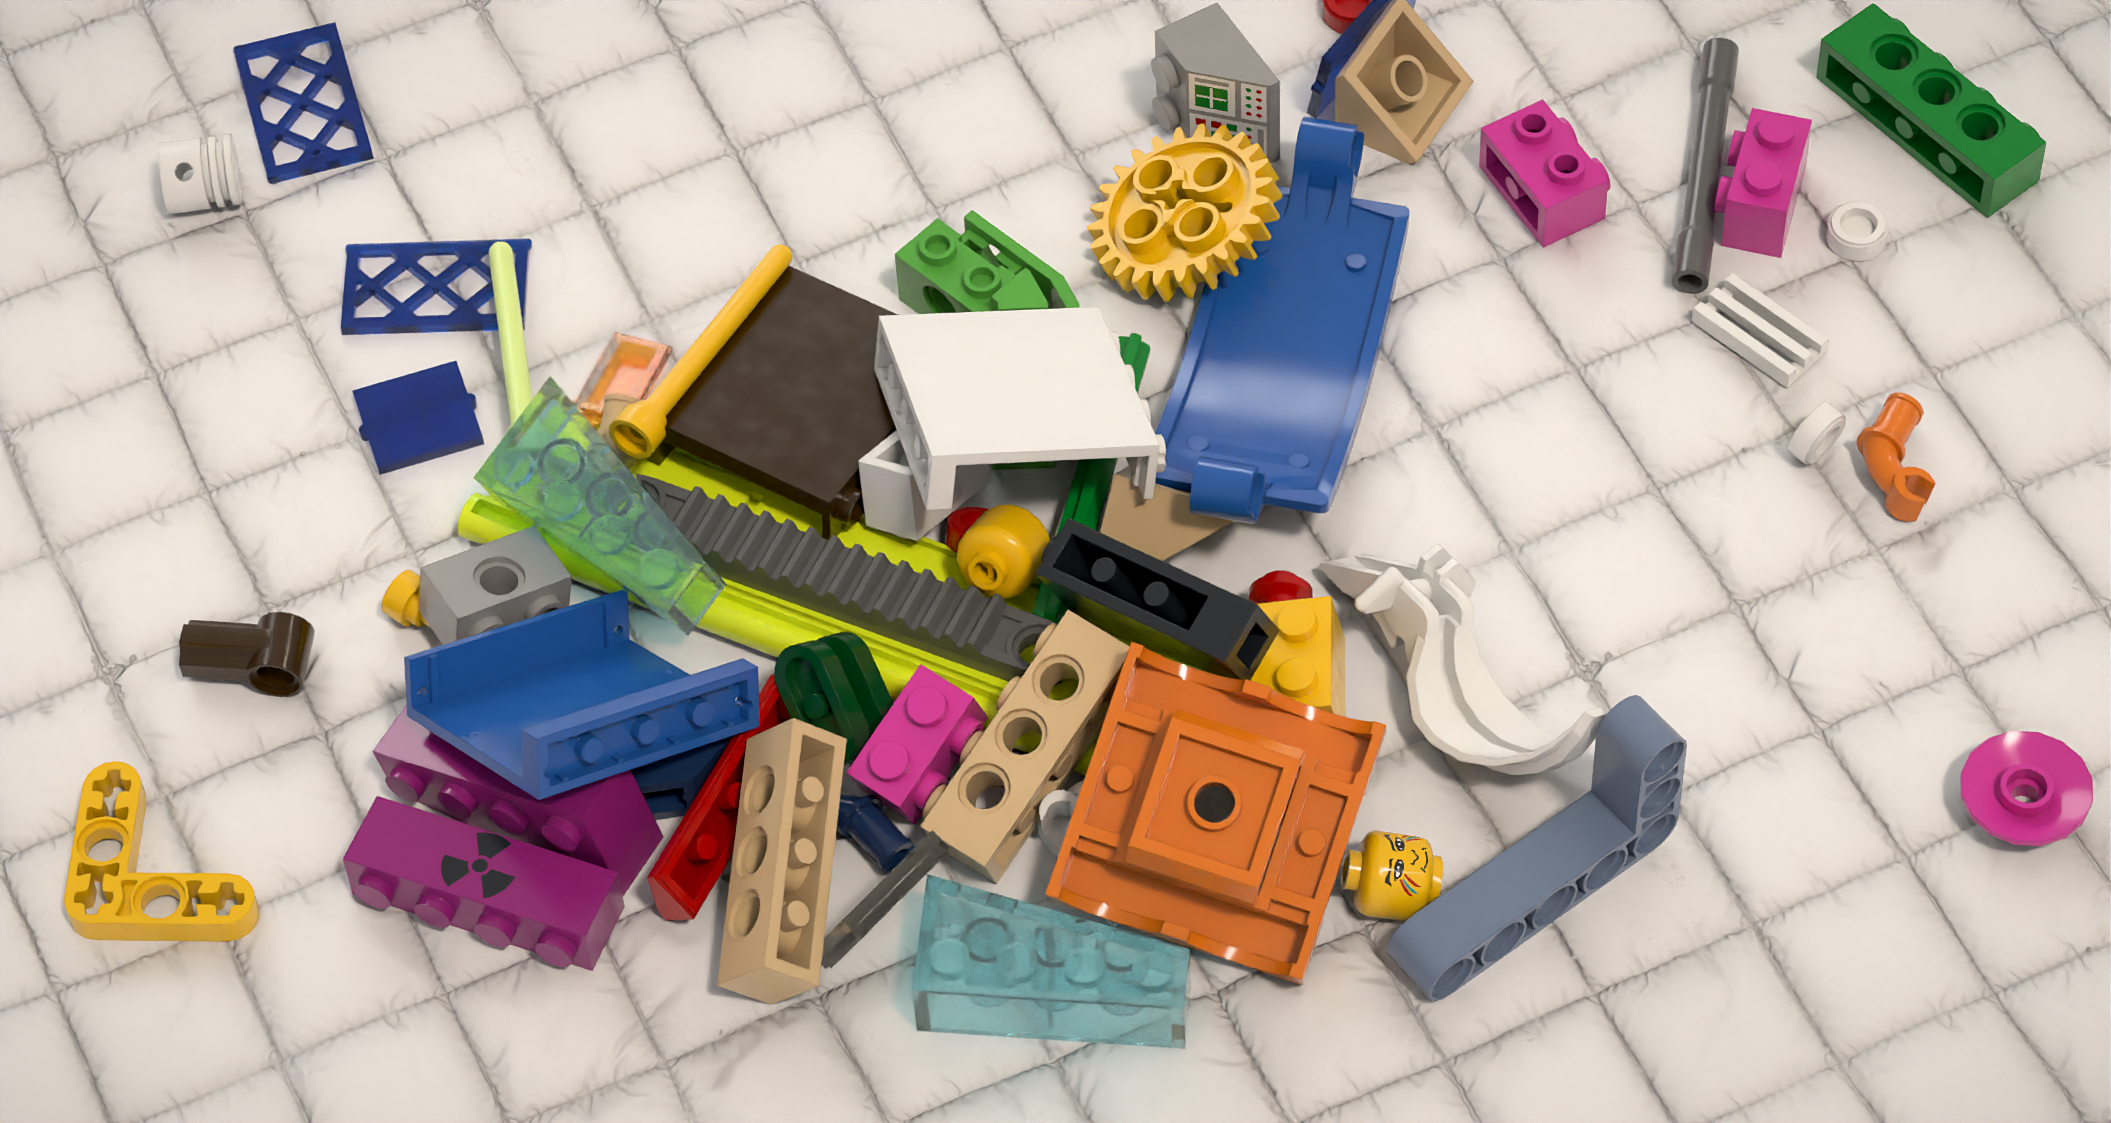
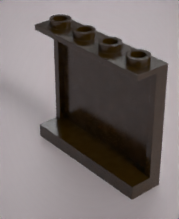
(792, 399)

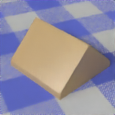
(1399, 85)

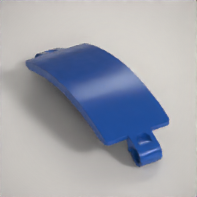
(1287, 344)

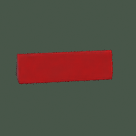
(707, 832)

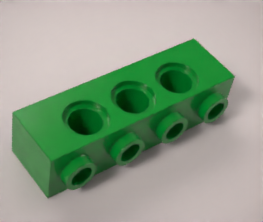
(1931, 110)

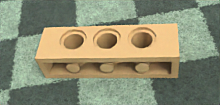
(993, 836)
(782, 862)

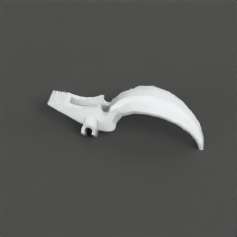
(1447, 681)

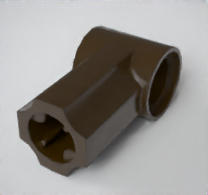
(264, 654)

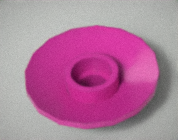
(2028, 767)

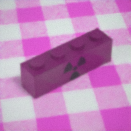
(484, 884)

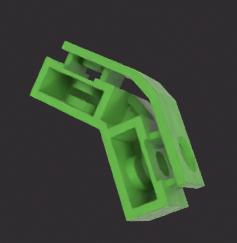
(961, 274)

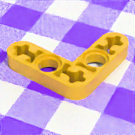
(131, 891)

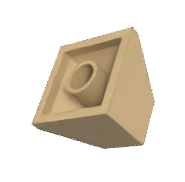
(1157, 524)

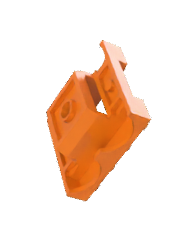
(1161, 869)

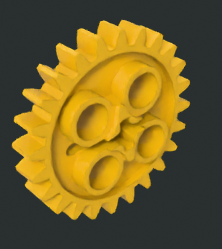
(1184, 212)

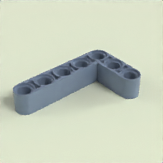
(1559, 863)

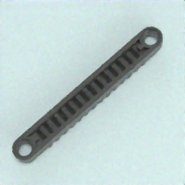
(852, 584)

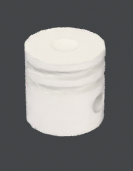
(214, 173)

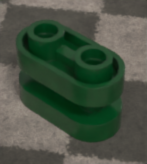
(834, 688)

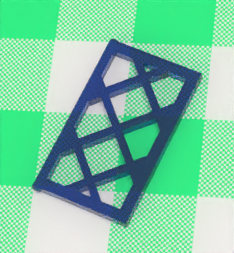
(316, 155)
(406, 255)

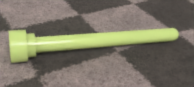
(510, 329)

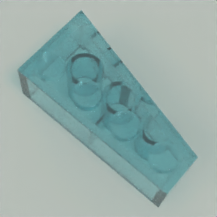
(584, 497)
(1043, 973)

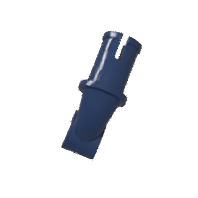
(873, 830)

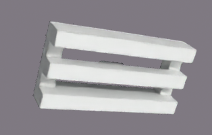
(1766, 324)

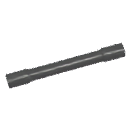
(1695, 240)

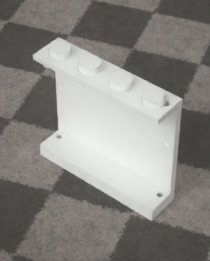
(1011, 393)

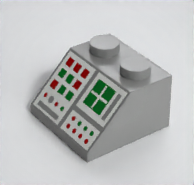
(1215, 79)

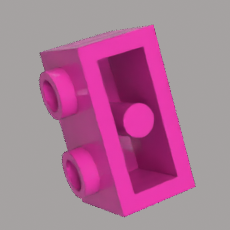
(1544, 172)
(1765, 182)
(917, 743)

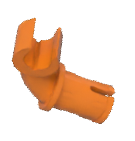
(1884, 451)

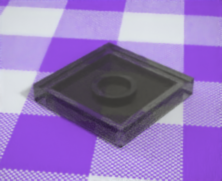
(883, 898)

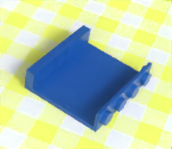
(573, 699)

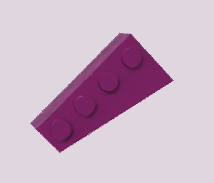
(593, 823)

